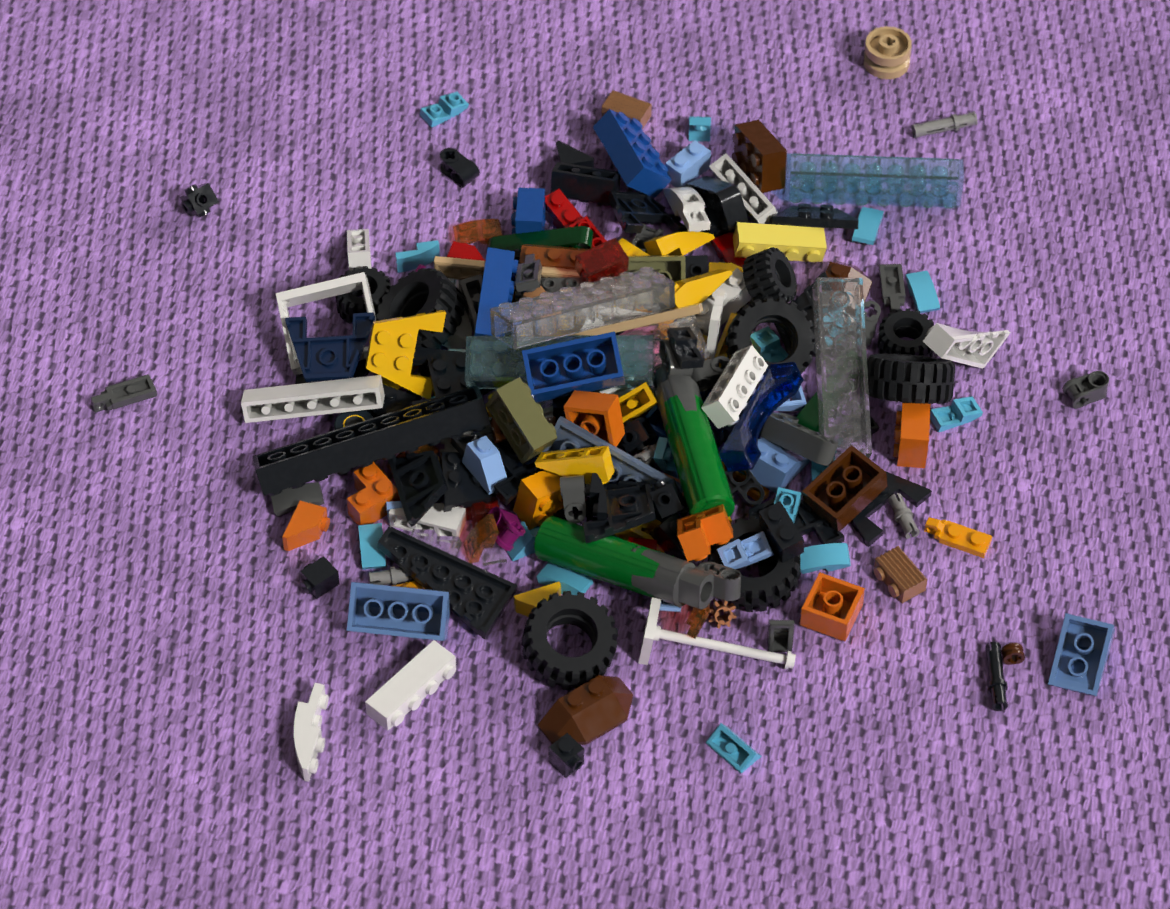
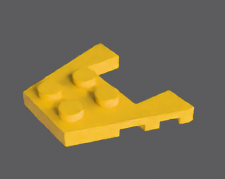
(393, 349)

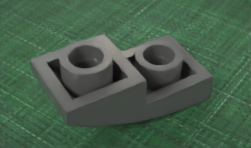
(289, 498)

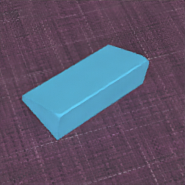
(732, 748)

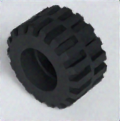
(769, 275)
(349, 303)
(904, 324)

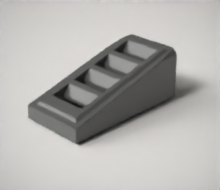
(780, 635)

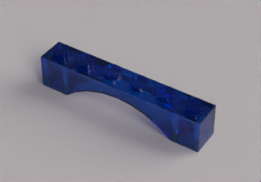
(776, 387)

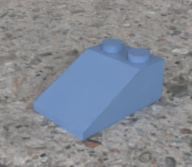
(776, 465)
(1081, 654)

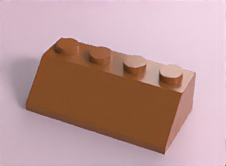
(552, 255)

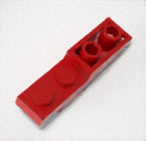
(566, 215)

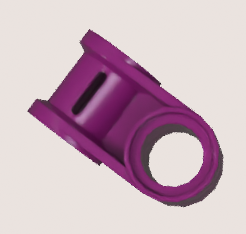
(508, 527)

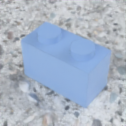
(688, 164)

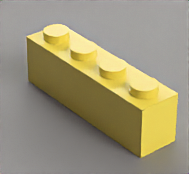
(795, 242)

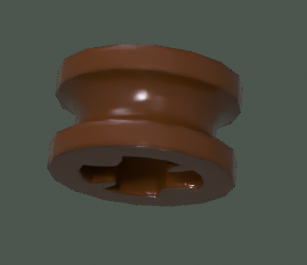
(1013, 653)

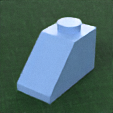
(484, 463)

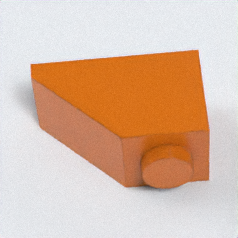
(305, 525)

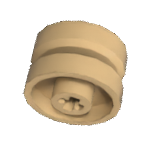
(887, 52)

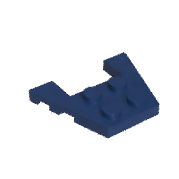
(329, 356)

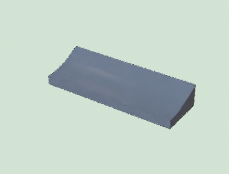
(625, 466)

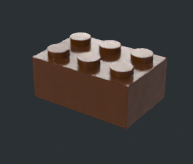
(760, 156)
(845, 488)

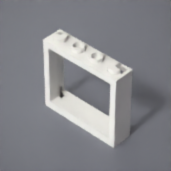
(317, 292)

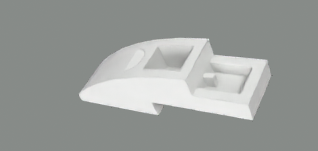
(689, 206)
(308, 731)

